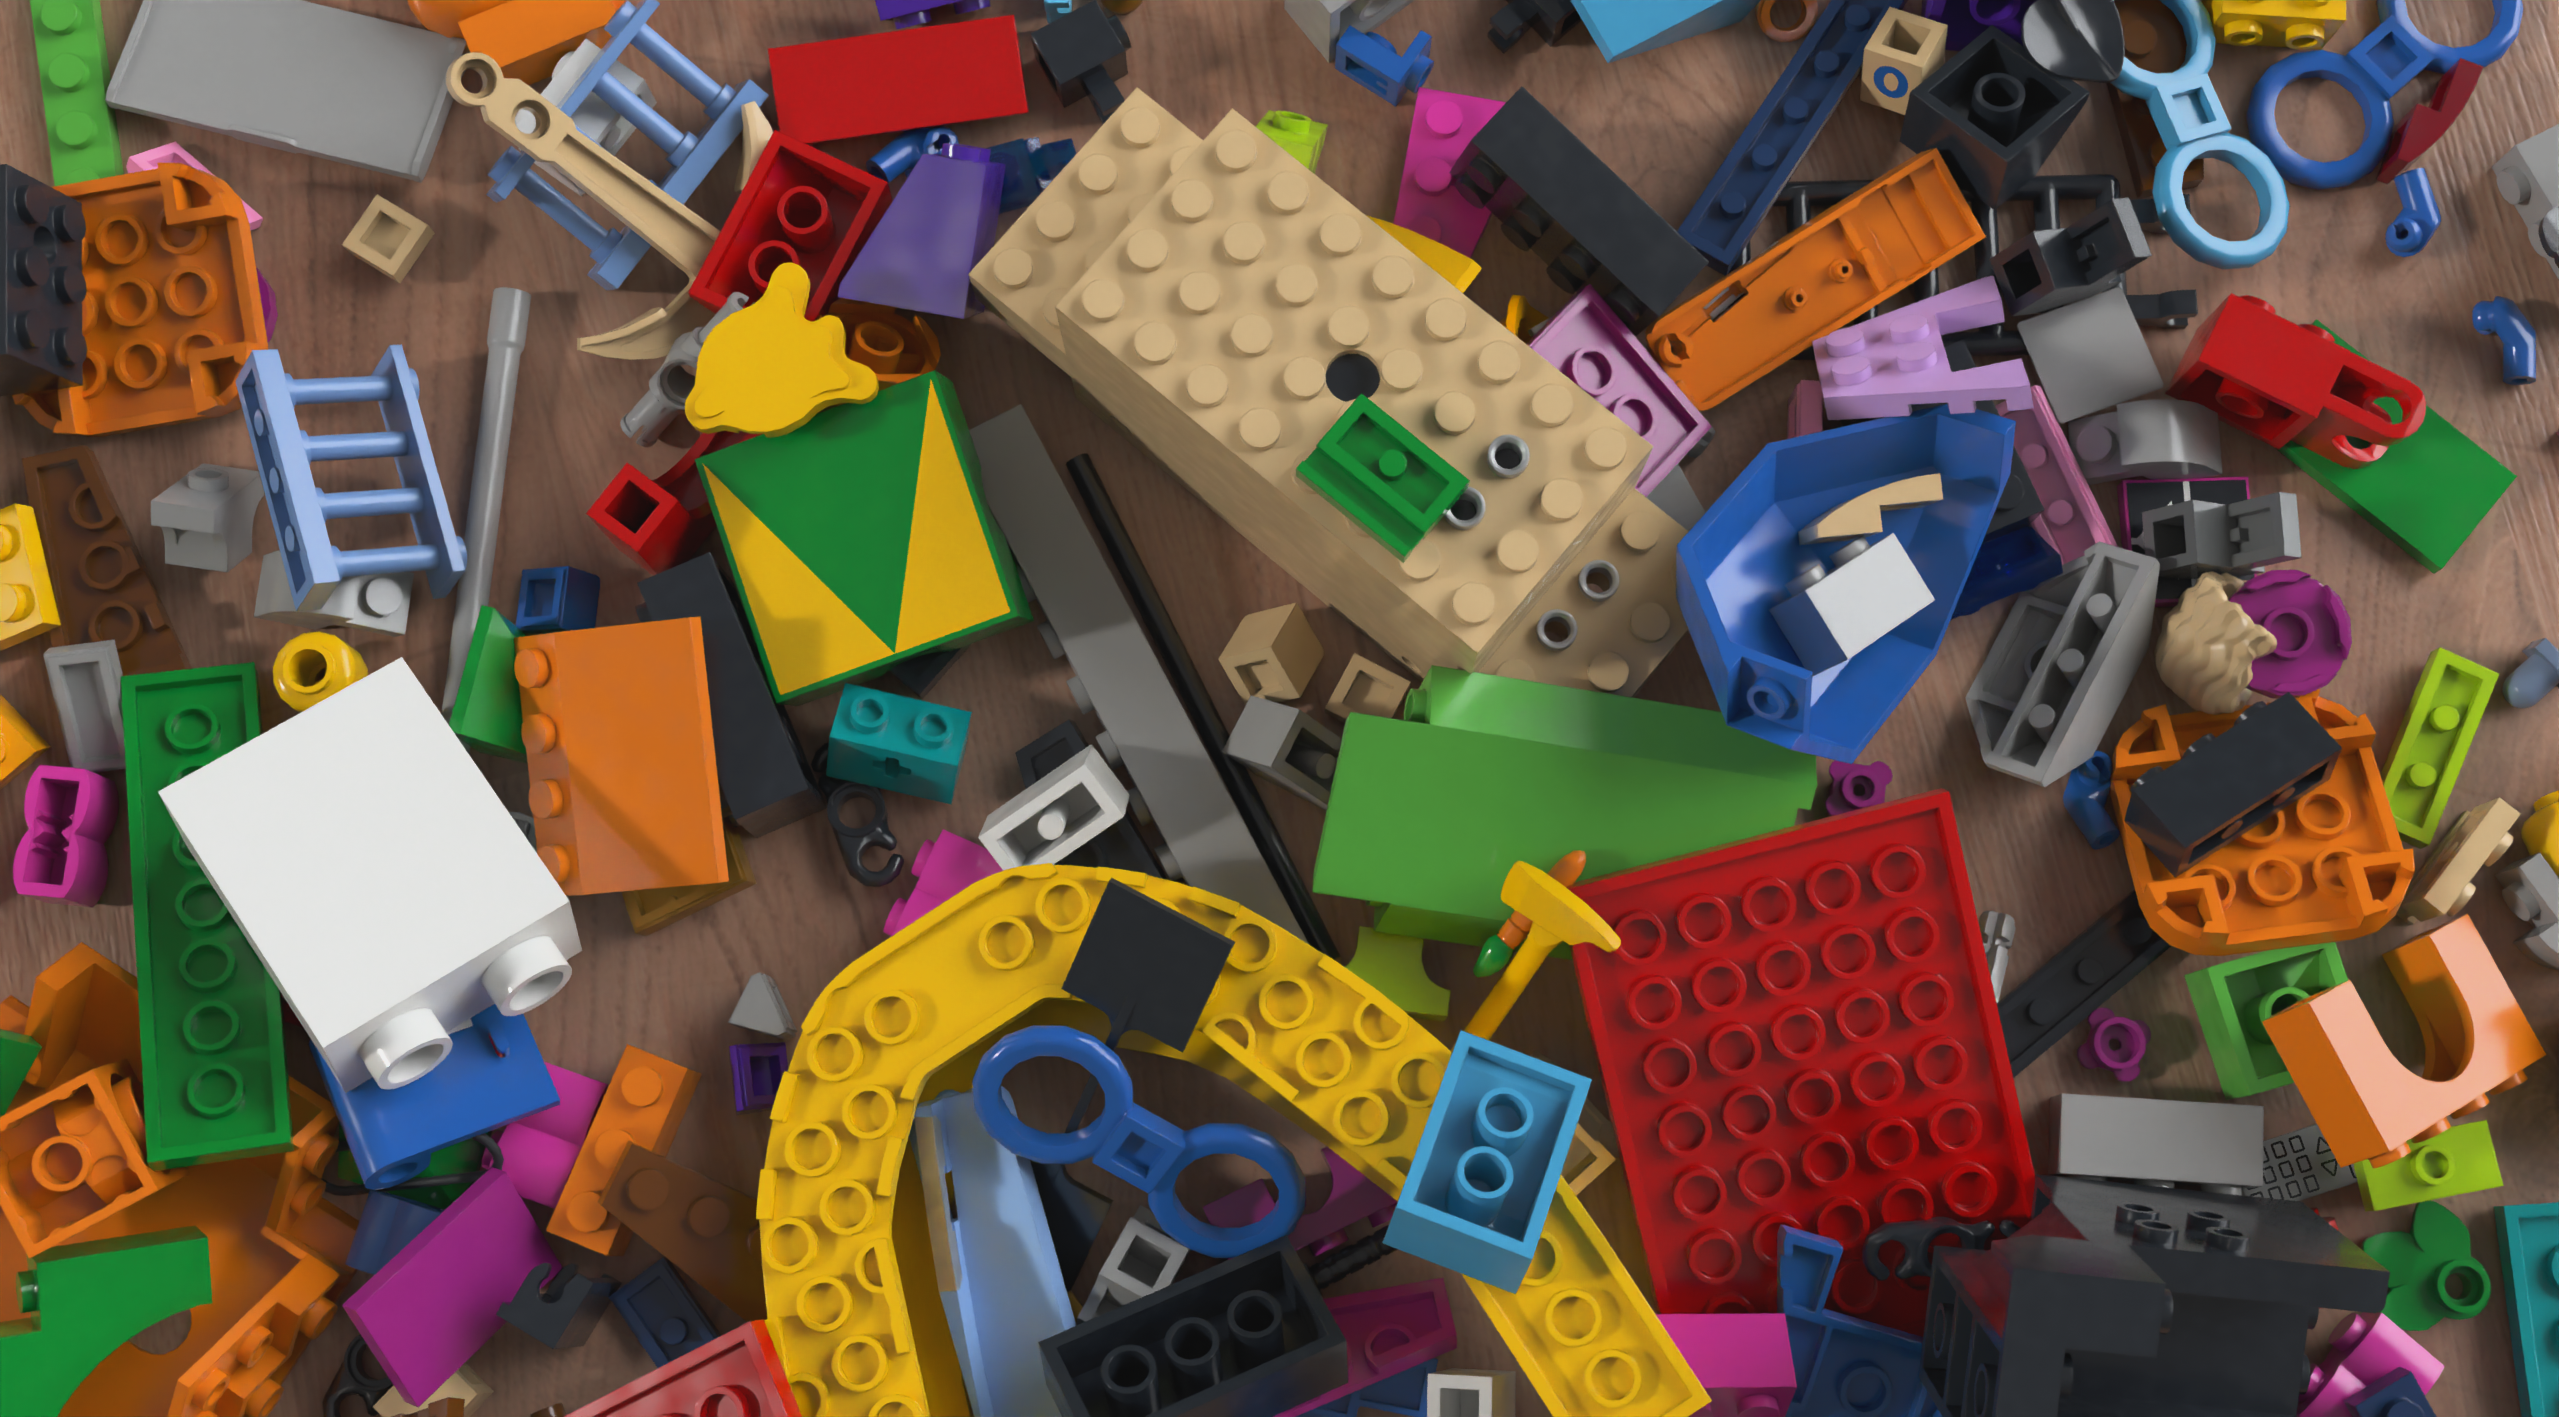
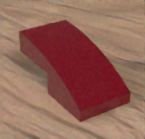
(2424, 124)

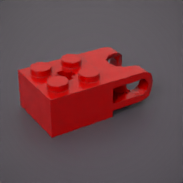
(2293, 384)

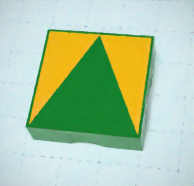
(863, 540)

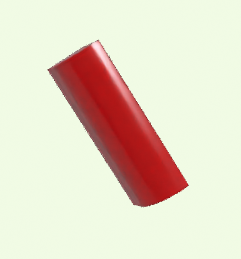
(899, 80)

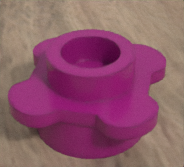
(1846, 776)
(2130, 1035)

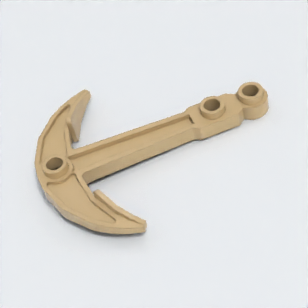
(619, 189)

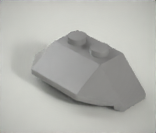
(2064, 664)

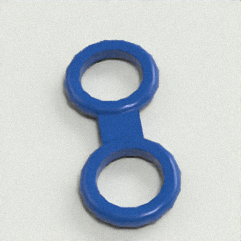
(2373, 75)
(1136, 1141)

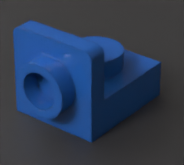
(1376, 66)

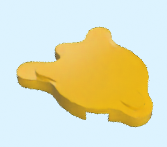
(773, 367)

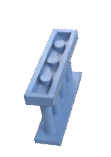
(688, 154)
(302, 510)

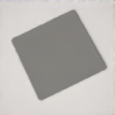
(2090, 355)

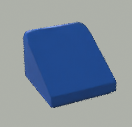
(557, 600)

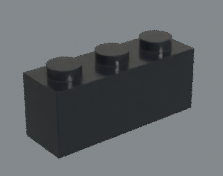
(2230, 782)

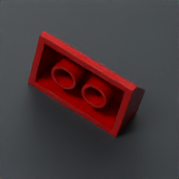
(796, 211)

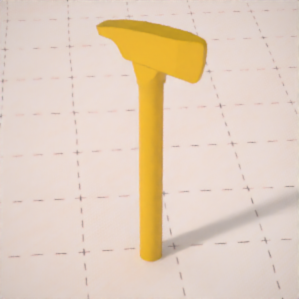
(1556, 918)

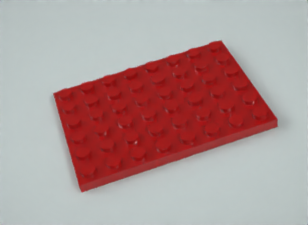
(1803, 1050)

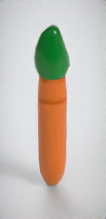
(1500, 947)

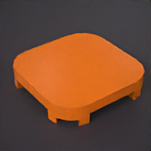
(164, 304)
(2299, 878)

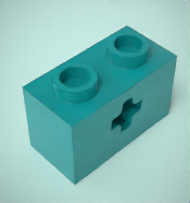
(898, 743)

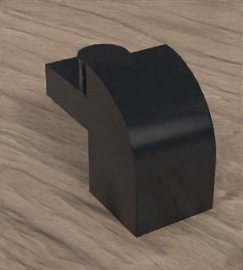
(2071, 262)

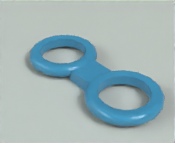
(2197, 128)

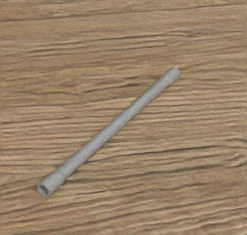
(505, 344)

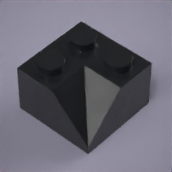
(1991, 116)

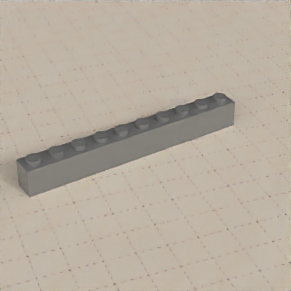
(1119, 674)

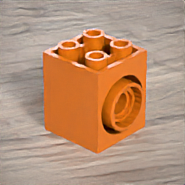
(76, 1157)

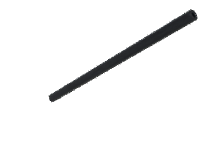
(1199, 703)

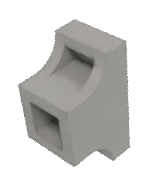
(208, 517)
(1137, 1266)

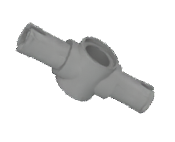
(671, 382)

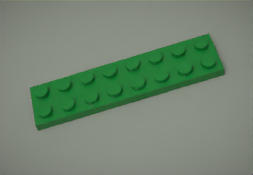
(203, 994)

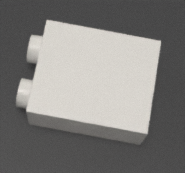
(377, 878)

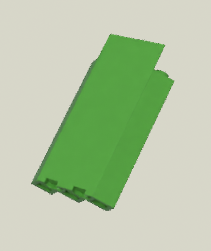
(1527, 772)

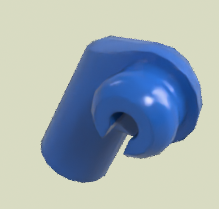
(907, 150)
(2418, 217)
(2516, 335)
(2087, 797)

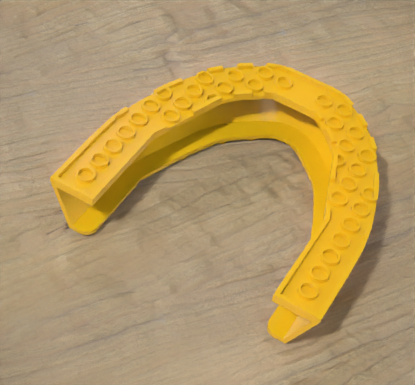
(846, 1207)

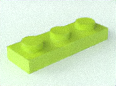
(2434, 742)

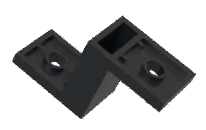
(40, 286)

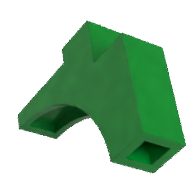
(89, 1303)

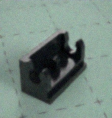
(566, 1310)

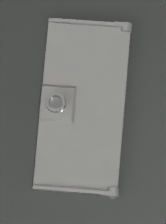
(292, 79)

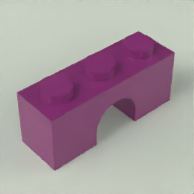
(1350, 1200)

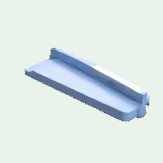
(993, 1260)

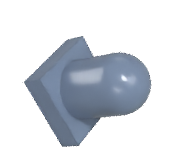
(2534, 676)

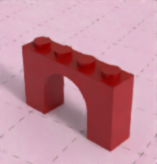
(662, 518)

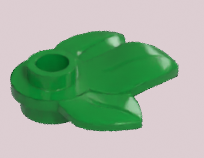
(2421, 1264)

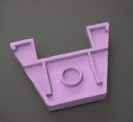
(1902, 361)

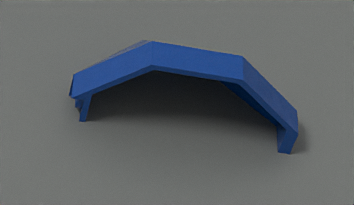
(1749, 548)

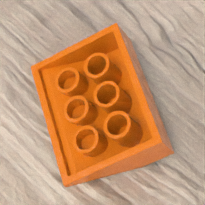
(622, 756)

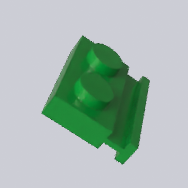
(1382, 477)

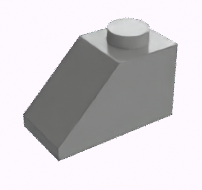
(1286, 749)

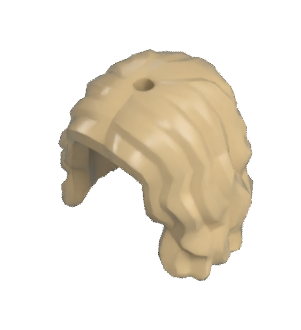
(2210, 646)

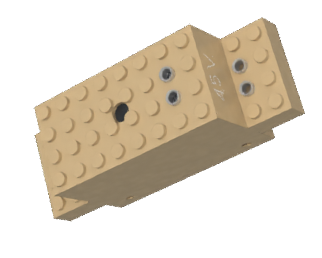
(1236, 313)

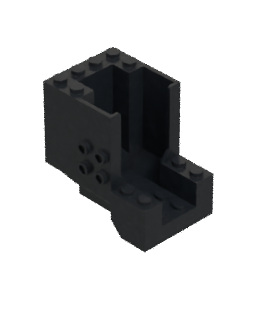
(2139, 1305)

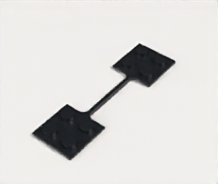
(1147, 975)

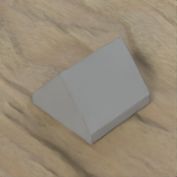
(763, 1009)

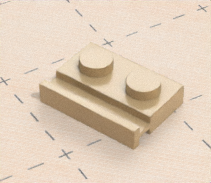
(2444, 879)

